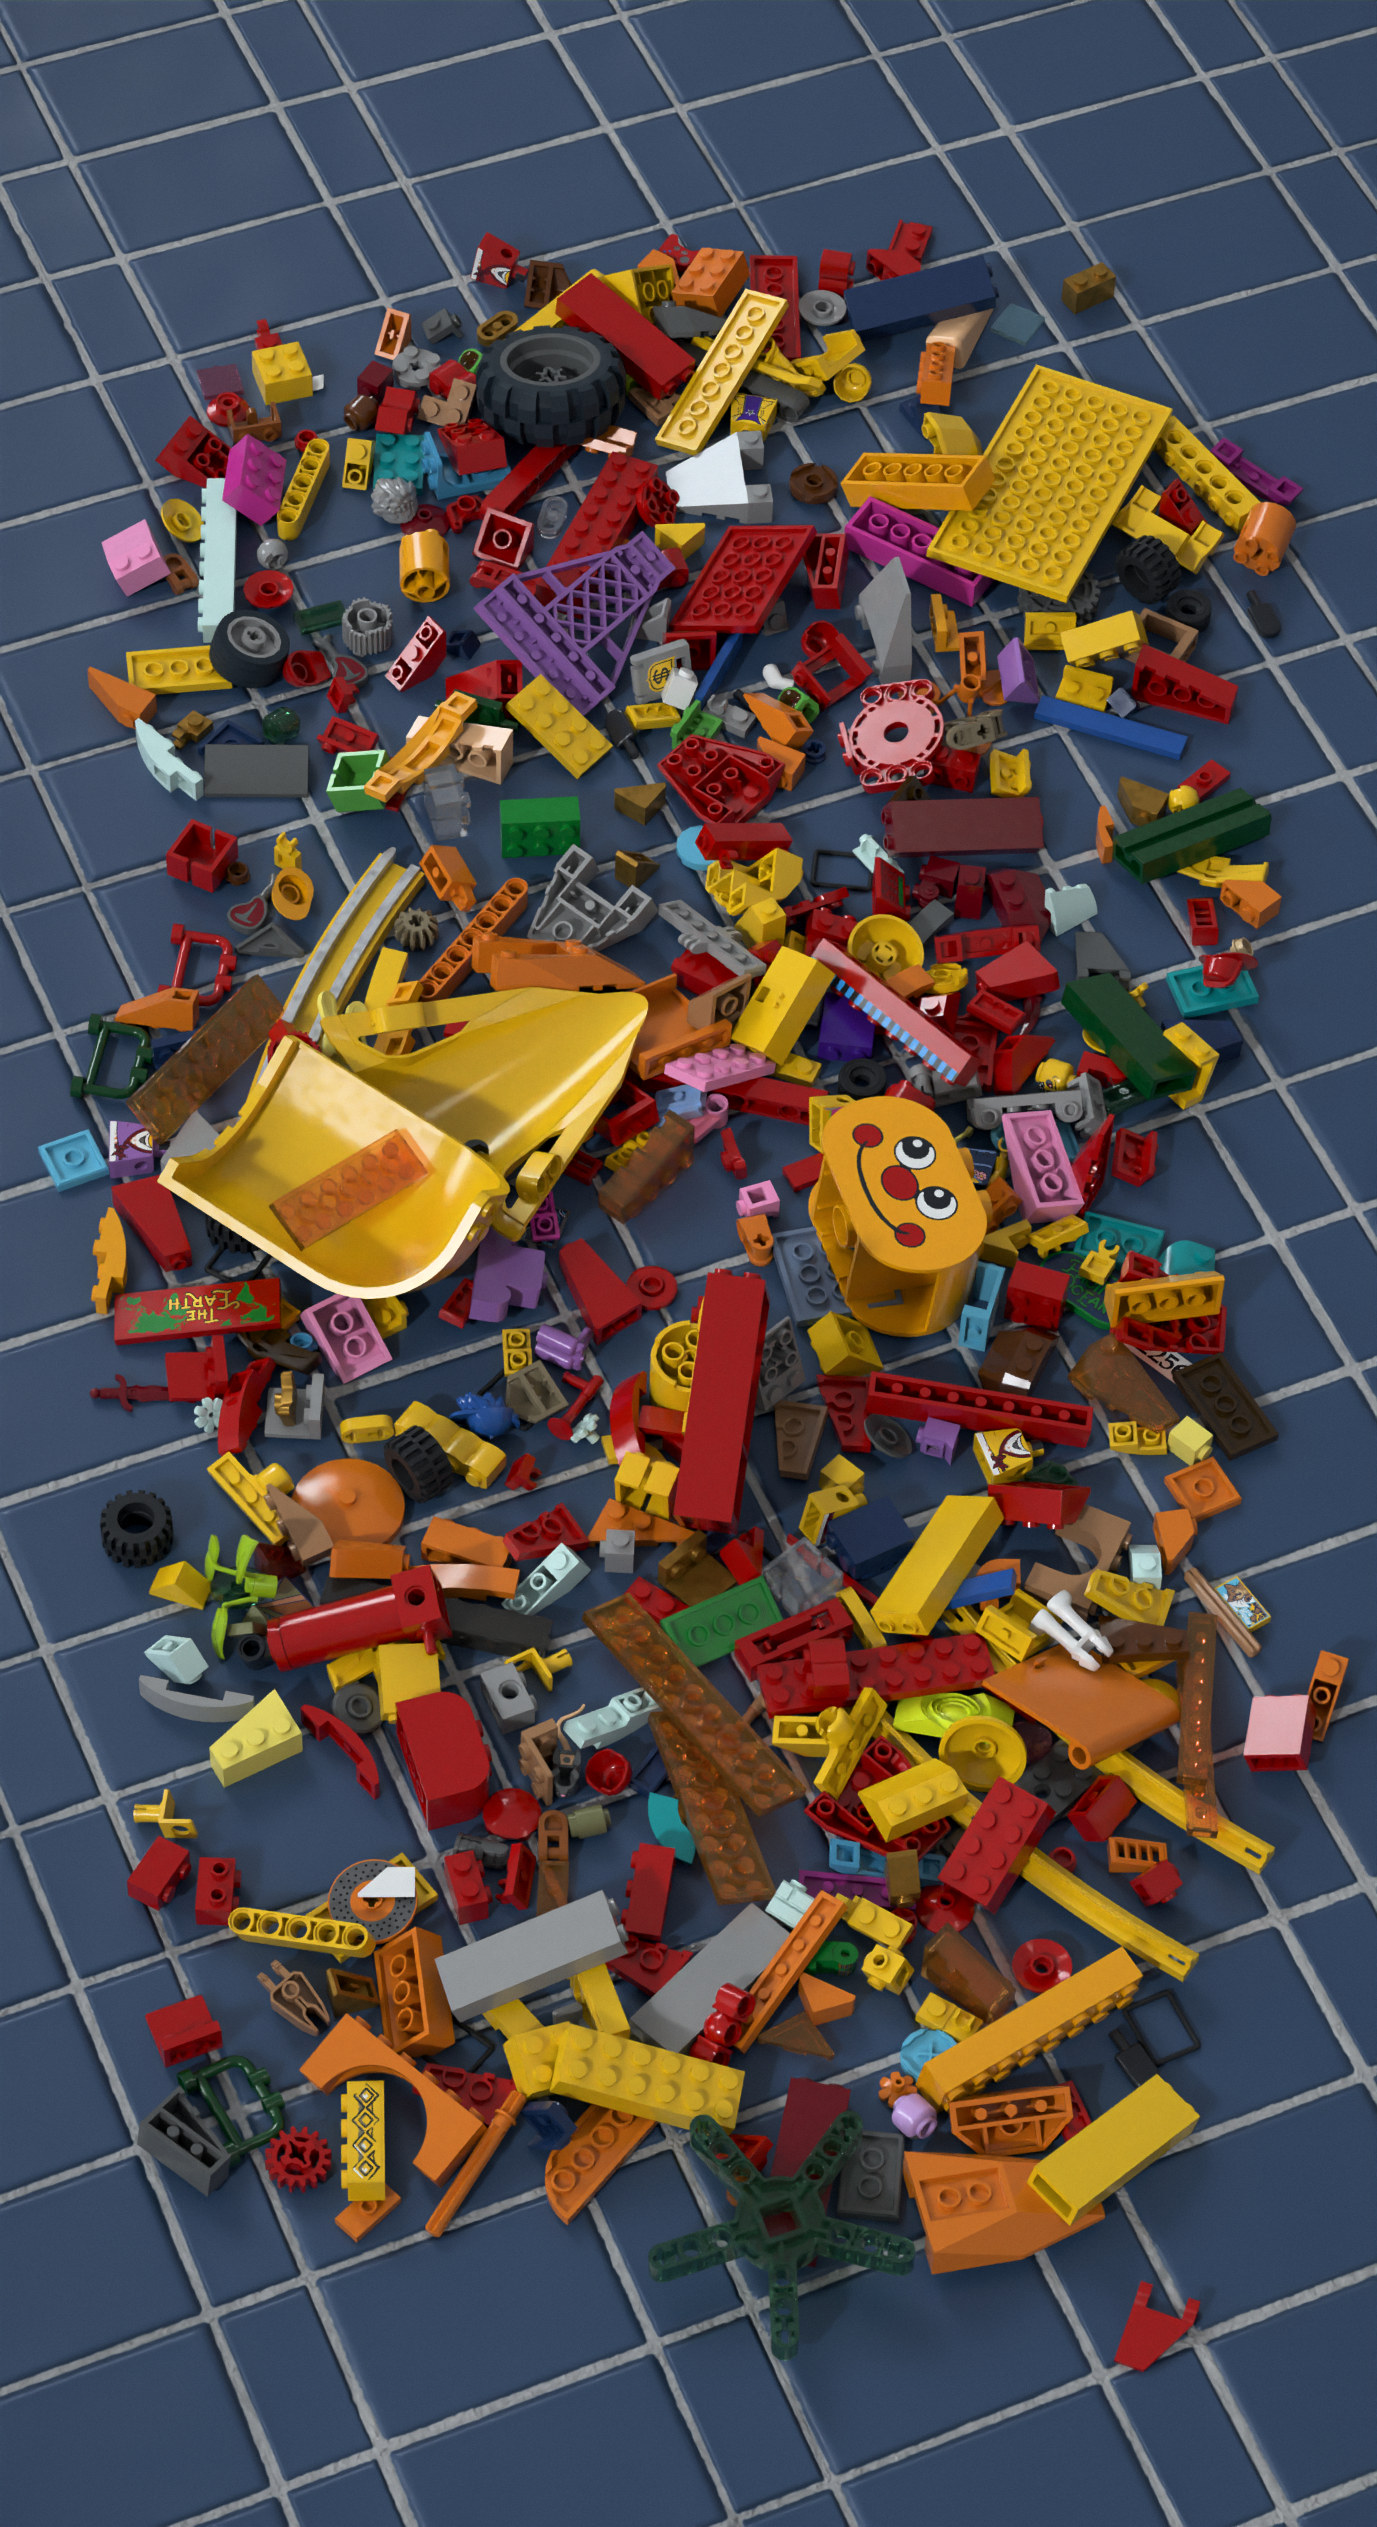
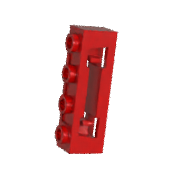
(792, 1636)

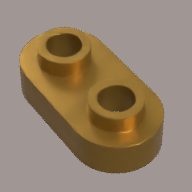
(497, 327)

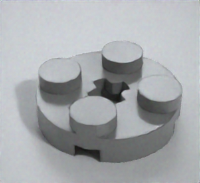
(414, 358)

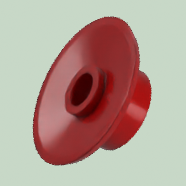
(218, 408)

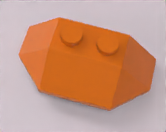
(1011, 2119)

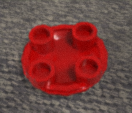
(511, 1814)

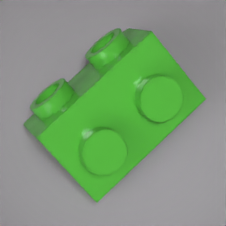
(696, 723)

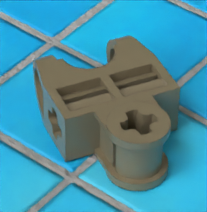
(974, 730)

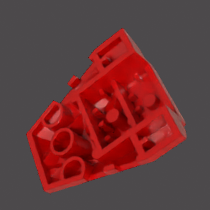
(1183, 1335)

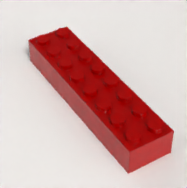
(600, 523)

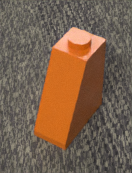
(367, 1560)

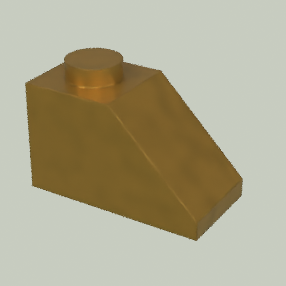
(1141, 802)
(902, 1878)

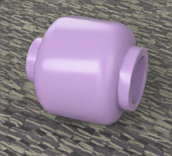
(914, 2116)

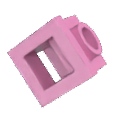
(758, 1199)

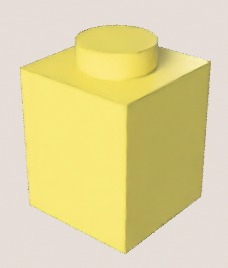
(1190, 1441)

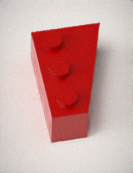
(826, 569)

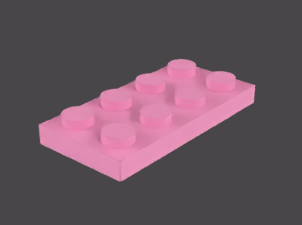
(720, 1068)

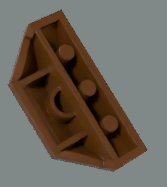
(1017, 1360)

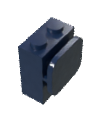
(870, 1539)

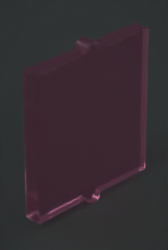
(219, 380)

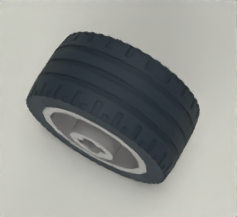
(249, 649)

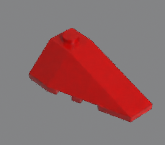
(1091, 1164)

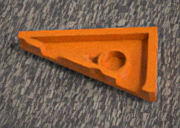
(648, 1528)

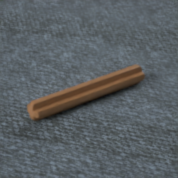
(1224, 1613)

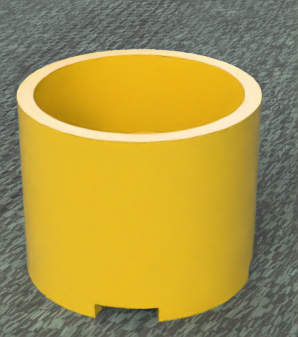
(672, 1366)

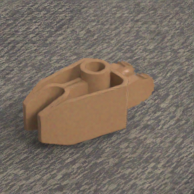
(294, 1998)

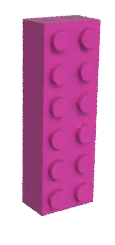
(887, 532)

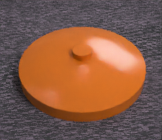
(353, 1500)

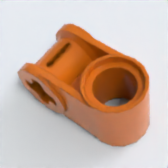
(756, 1238)

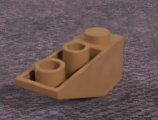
(306, 1531)

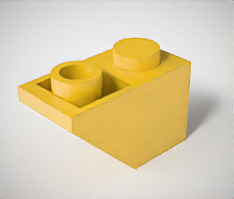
(358, 463)

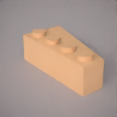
(478, 750)

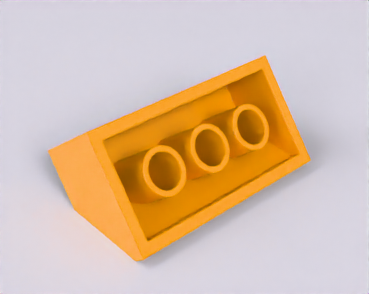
(1165, 1297)

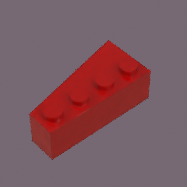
(1182, 687)

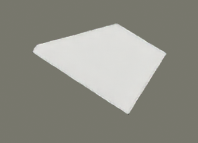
(391, 1883)

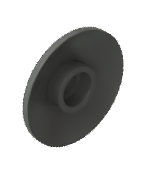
(887, 1436)

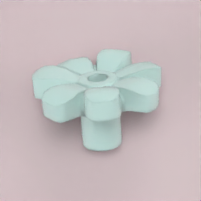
(208, 1414)
(586, 1429)

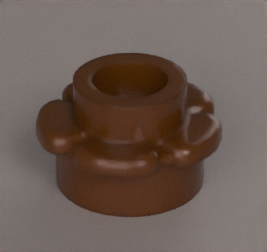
(237, 873)

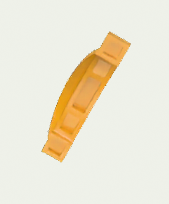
(423, 750)
(400, 1041)

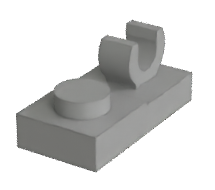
(734, 718)

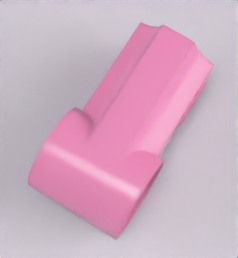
(710, 1118)

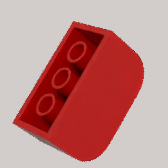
(444, 1757)

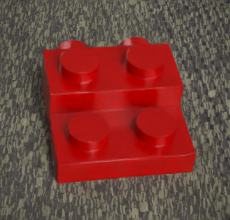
(829, 926)

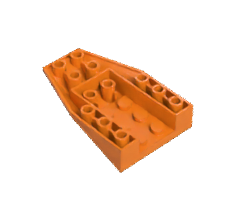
(982, 2209)

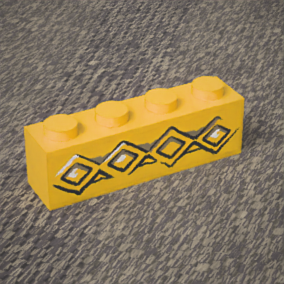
(365, 2141)

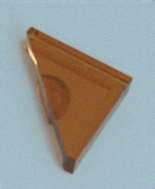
(797, 2036)

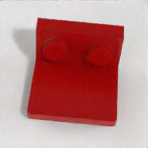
(197, 1374)
(184, 2031)

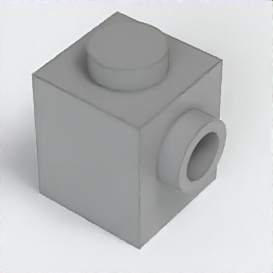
(618, 1551)

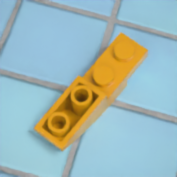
(110, 1260)

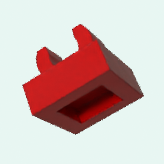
(341, 694)
(521, 1472)

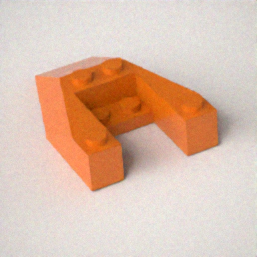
(547, 964)

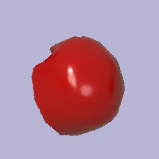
(817, 637)
(608, 1772)

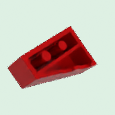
(649, 1891)

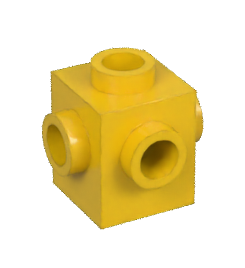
(887, 1969)

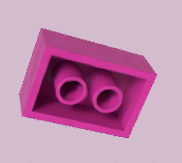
(254, 480)

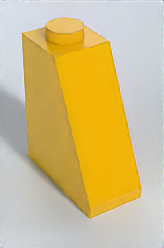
(762, 923)

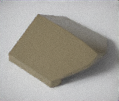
(534, 1393)

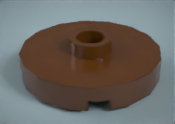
(813, 483)

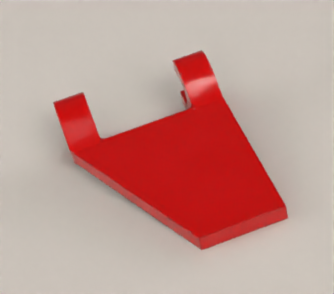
(1151, 2332)

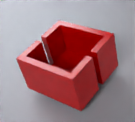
(195, 858)
(1036, 1296)

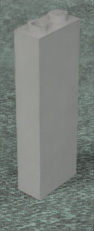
(532, 1955)
(734, 1956)

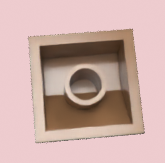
(720, 1002)

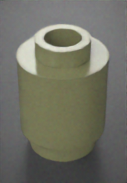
(588, 1821)

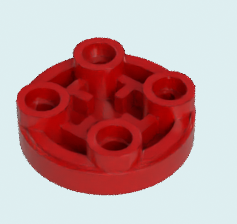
(656, 502)

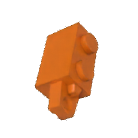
(449, 876)

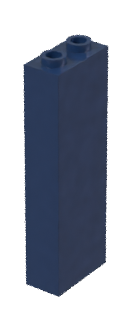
(921, 298)

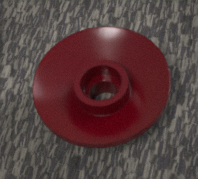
(427, 518)

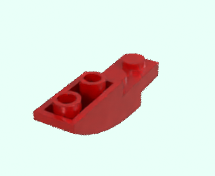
(239, 1407)

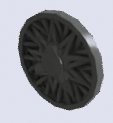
(358, 1708)

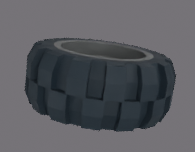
(551, 386)

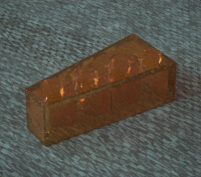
(649, 1169)

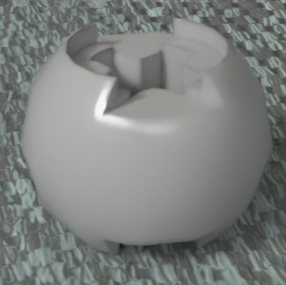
(272, 554)

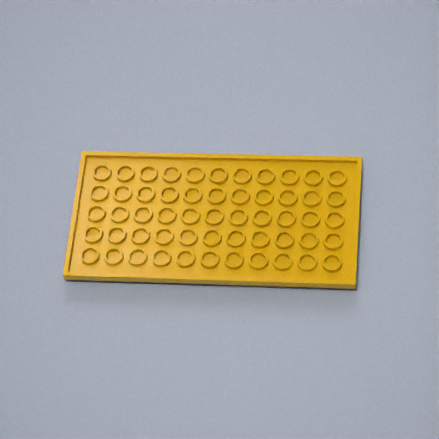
(1059, 481)

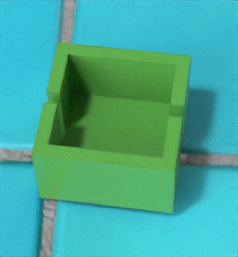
(350, 775)

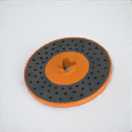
(387, 1917)

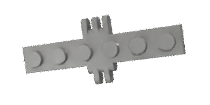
(703, 936)

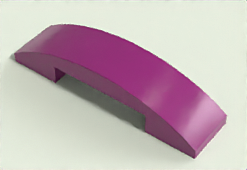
(1254, 478)

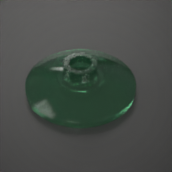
(225, 1589)

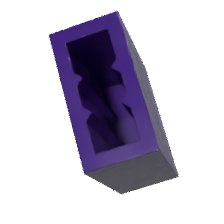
(844, 1031)

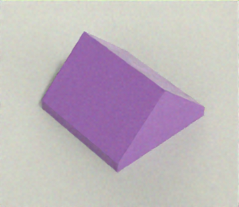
(1018, 673)

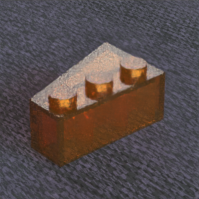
(966, 1975)

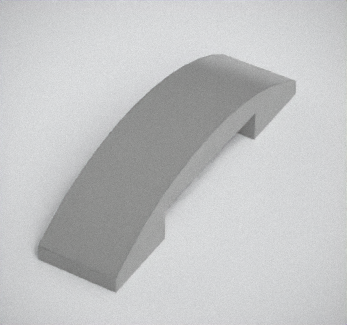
(193, 1707)

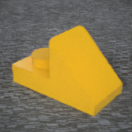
(1003, 1244)

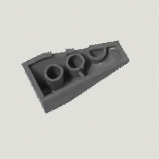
(684, 321)

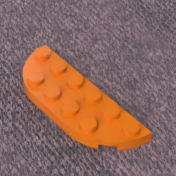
(592, 2157)

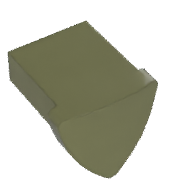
(253, 1623)

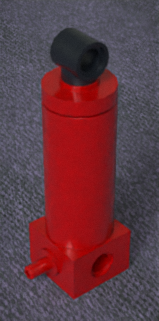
(405, 1610)

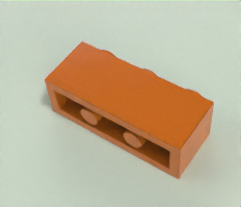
(457, 1544)

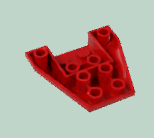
(721, 778)
(849, 1816)

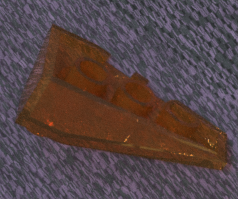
(1118, 1379)

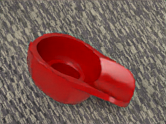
(305, 668)

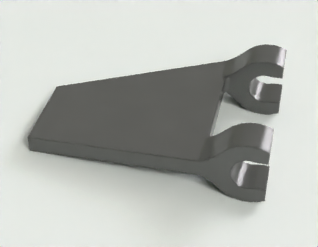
(1098, 956)

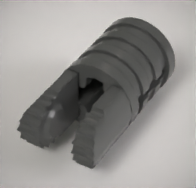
(486, 1850)

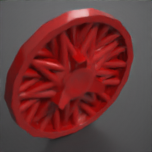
(653, 1287)

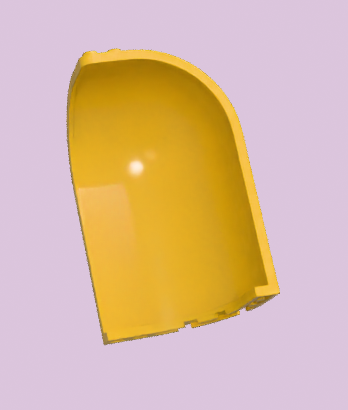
(306, 1120)

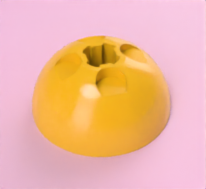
(889, 941)

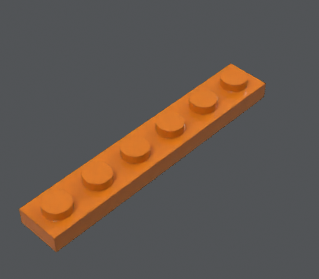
(790, 1963)

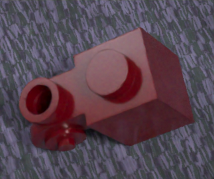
(938, 878)

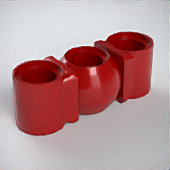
(723, 2026)

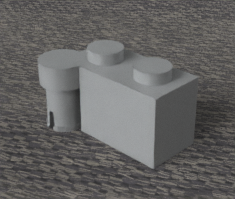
(943, 1093)

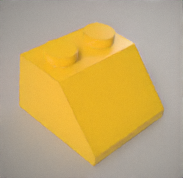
(844, 1346)

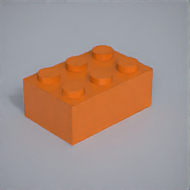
(712, 281)

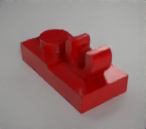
(519, 1878)

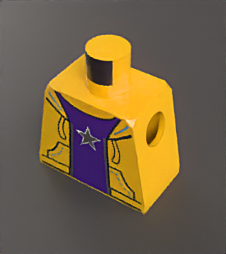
(752, 414)

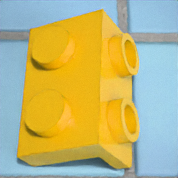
(1010, 774)

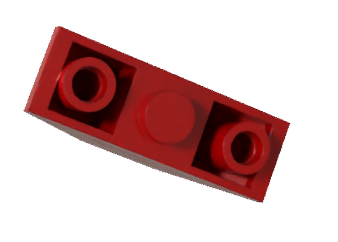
(890, 263)
(1179, 508)
(420, 656)
(1017, 1060)

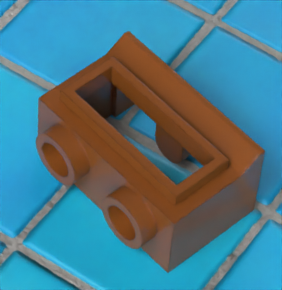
(261, 429)

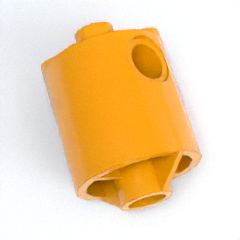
(424, 566)

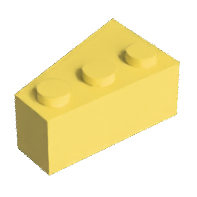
(256, 1741)

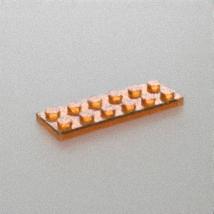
(348, 1189)

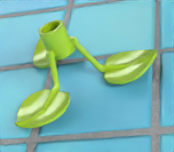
(256, 1584)

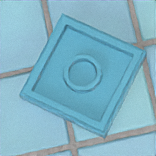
(73, 1160)

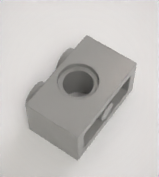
(508, 1713)

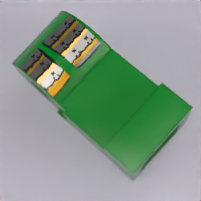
(834, 1958)

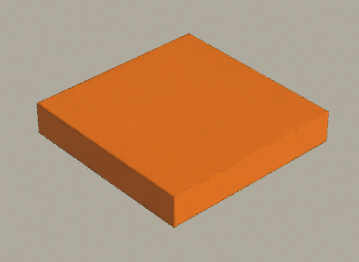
(1203, 1489)

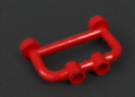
(227, 961)

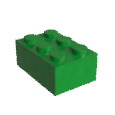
(539, 826)

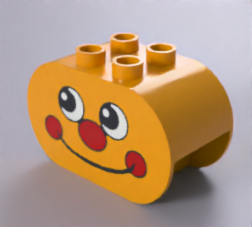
(908, 1209)

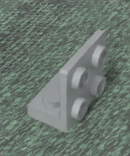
(308, 1412)

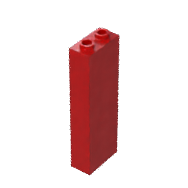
(645, 350)

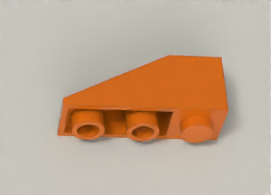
(779, 720)
(165, 1009)
(1325, 1689)

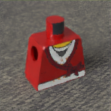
(497, 263)

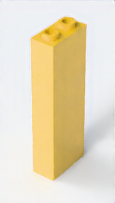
(937, 1565)
(1113, 2149)

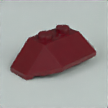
(1018, 898)

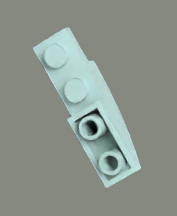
(160, 759)
(613, 1722)

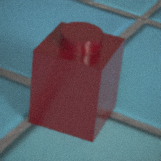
(375, 380)

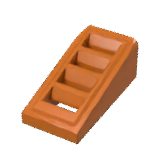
(1126, 1845)

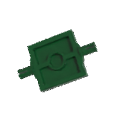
(487, 713)

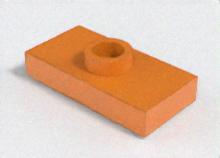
(363, 2216)

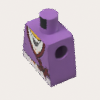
(132, 1149)

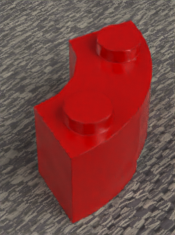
(397, 411)

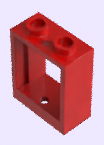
(632, 1121)

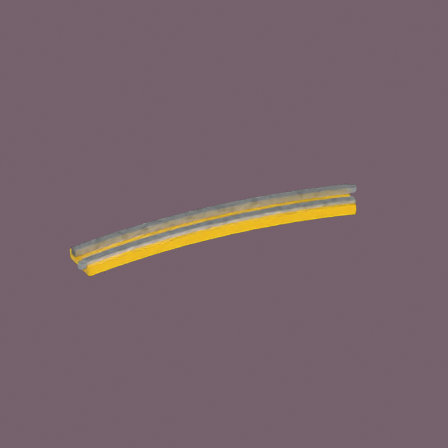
(349, 944)

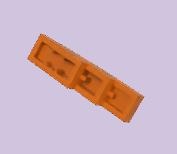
(476, 1580)

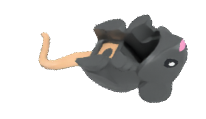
(566, 1763)

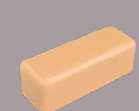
(960, 333)

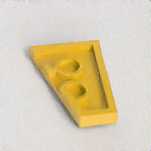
(1129, 1599)

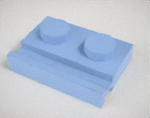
(682, 1100)

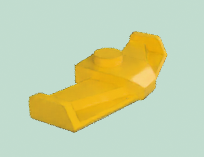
(1218, 869)
(357, 1665)

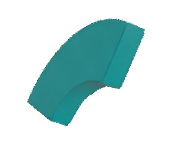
(668, 1827)

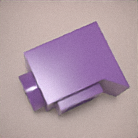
(938, 1438)

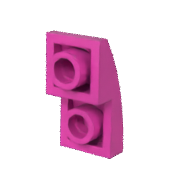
(545, 1222)

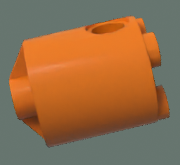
(1264, 537)

